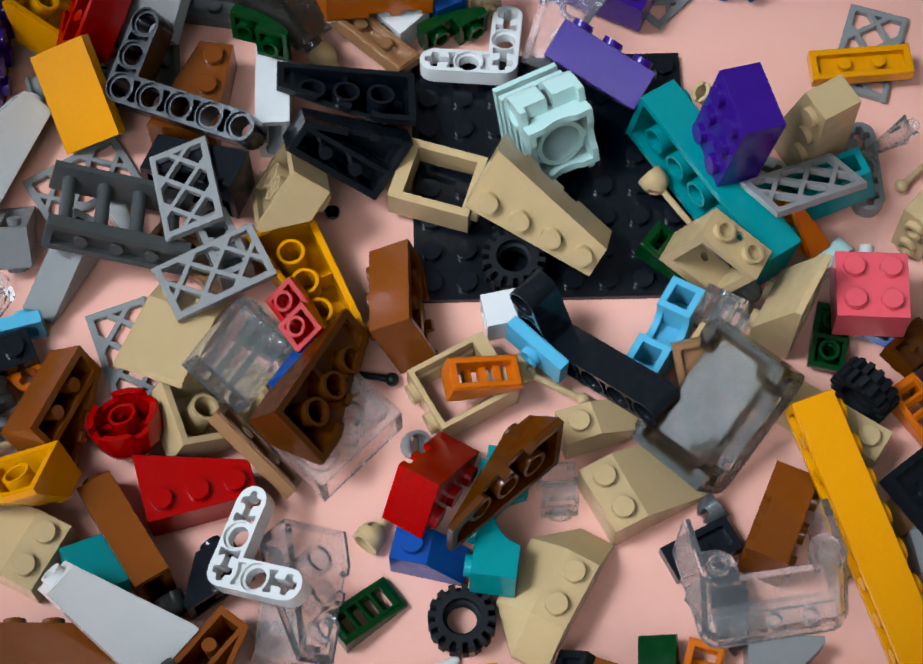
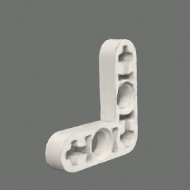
(487, 62)
(245, 566)

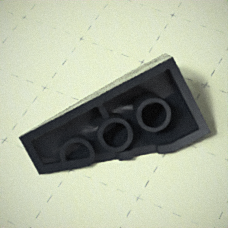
(360, 92)

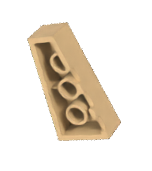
(819, 122)
(538, 209)

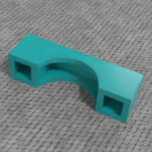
(495, 557)

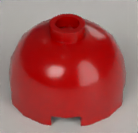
(126, 424)

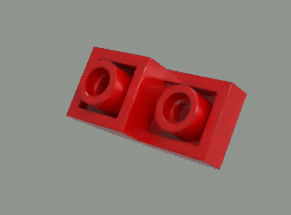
(297, 314)

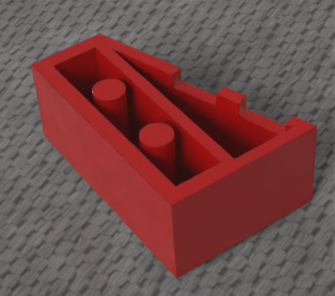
(99, 20)
(430, 484)
(189, 489)

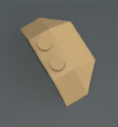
(550, 591)

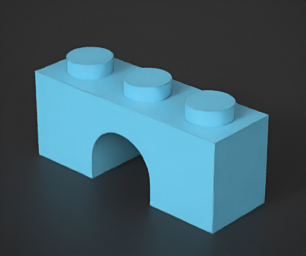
(671, 323)

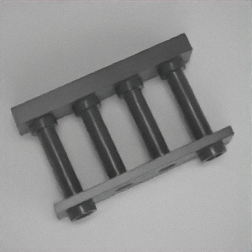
(97, 237)

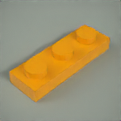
(861, 64)

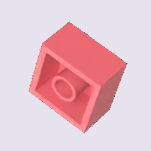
(869, 294)

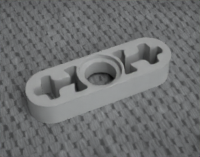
(868, 135)

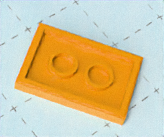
(77, 94)

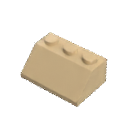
(289, 192)

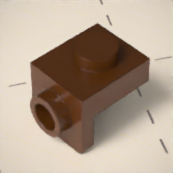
(906, 352)

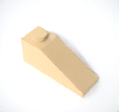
(594, 427)

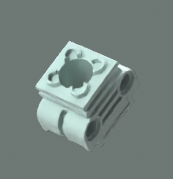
(548, 119)

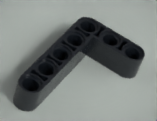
(172, 101)
(590, 359)

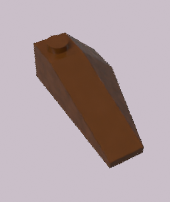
(310, 399)
(517, 462)

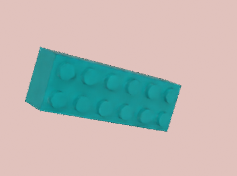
(665, 137)

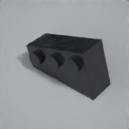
(348, 148)
(231, 167)

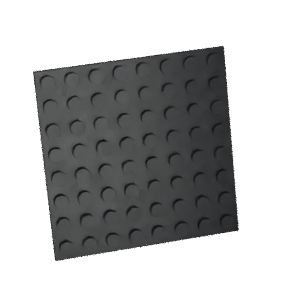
(467, 120)

